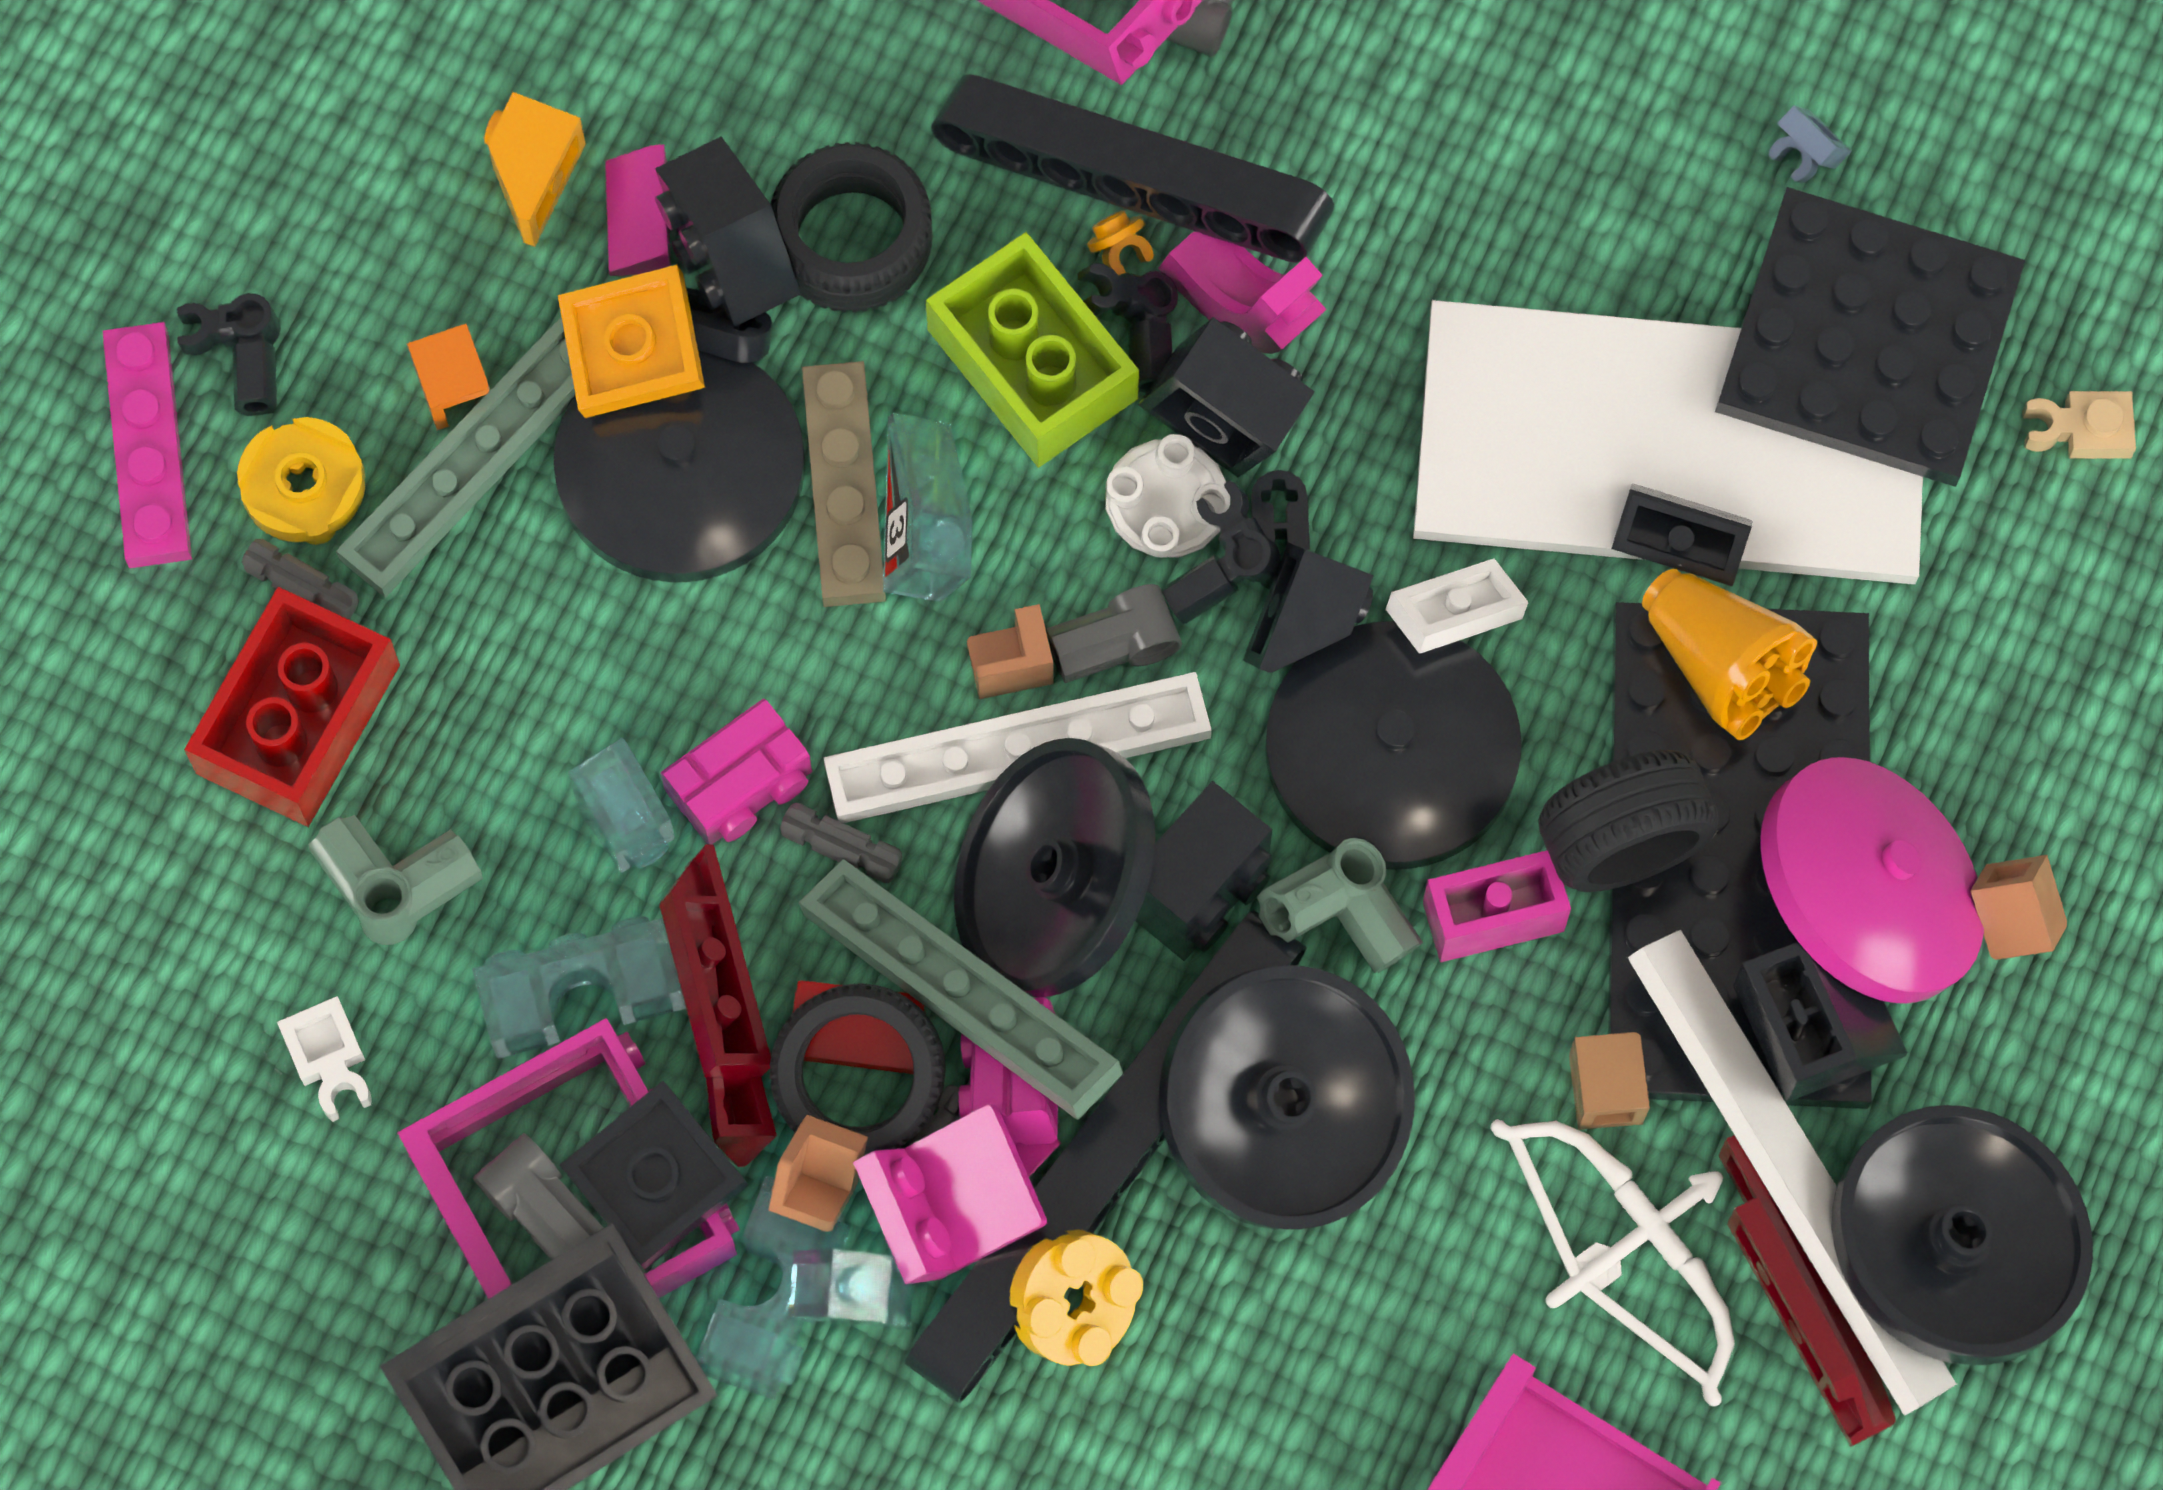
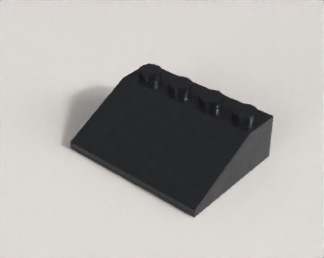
(551, 1374)

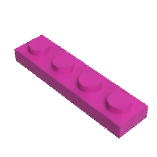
(147, 445)

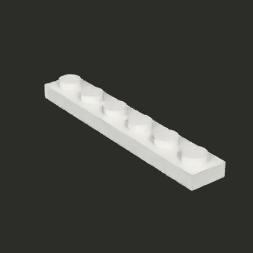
(976, 754)

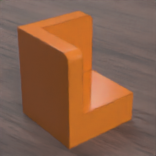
(448, 370)

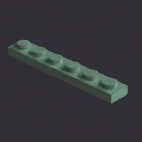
(463, 466)
(961, 989)

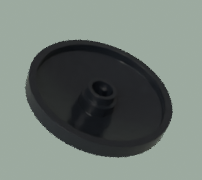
(685, 478)
(1393, 746)
(1055, 865)
(1287, 1097)
(1962, 1235)

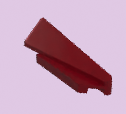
(720, 1007)
(1805, 1305)

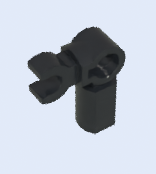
(1144, 303)
(251, 330)
(1247, 556)

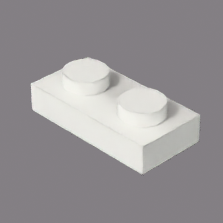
(1456, 605)

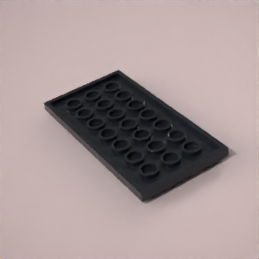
(1722, 890)

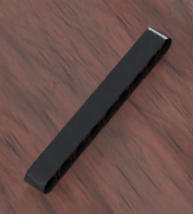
(1082, 1181)

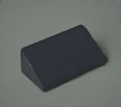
(1682, 534)

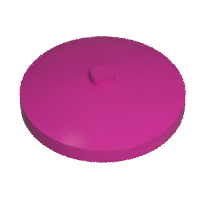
(1871, 880)

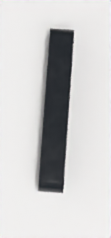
(1133, 168)

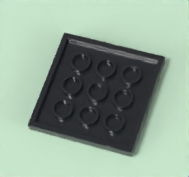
(1871, 336)

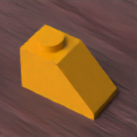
(533, 158)

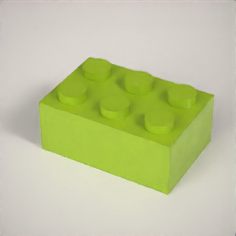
(1032, 349)

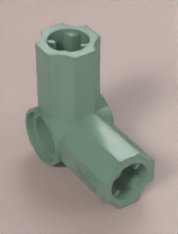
(366, 876)
(1346, 887)

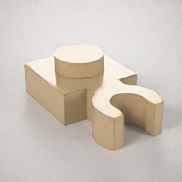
(2092, 424)

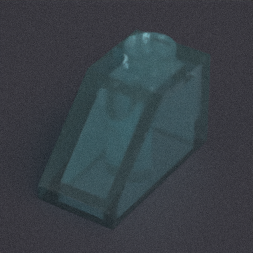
(622, 807)
(849, 1288)

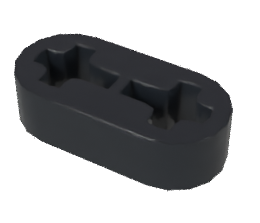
(720, 338)
(1296, 524)

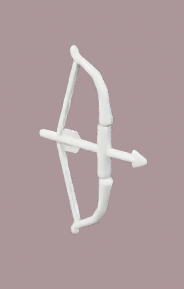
(1602, 1264)

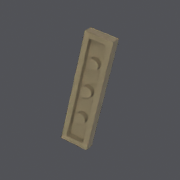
(843, 484)

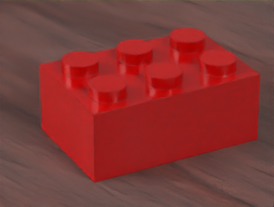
(292, 706)

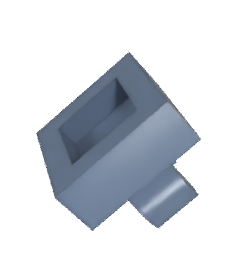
(1812, 139)

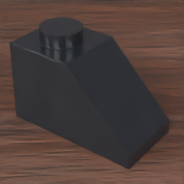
(1307, 608)

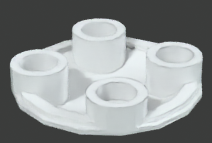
(1156, 493)

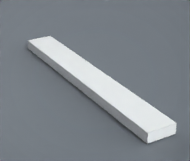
(1774, 1148)

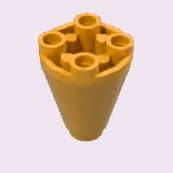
(1730, 649)

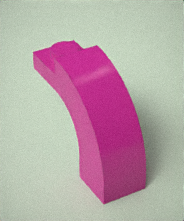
(1241, 290)

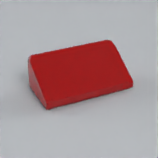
(856, 1039)

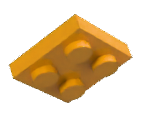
(631, 341)

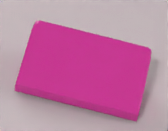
(635, 226)

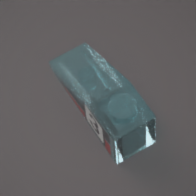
(925, 511)

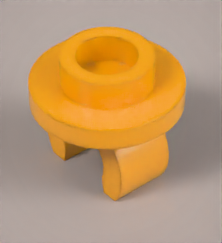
(1116, 233)

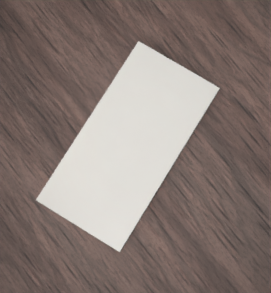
(1556, 414)

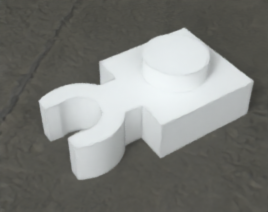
(324, 1049)

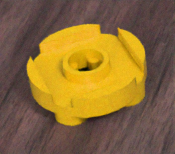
(308, 514)
(1106, 1306)

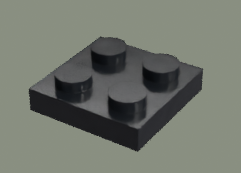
(654, 1174)

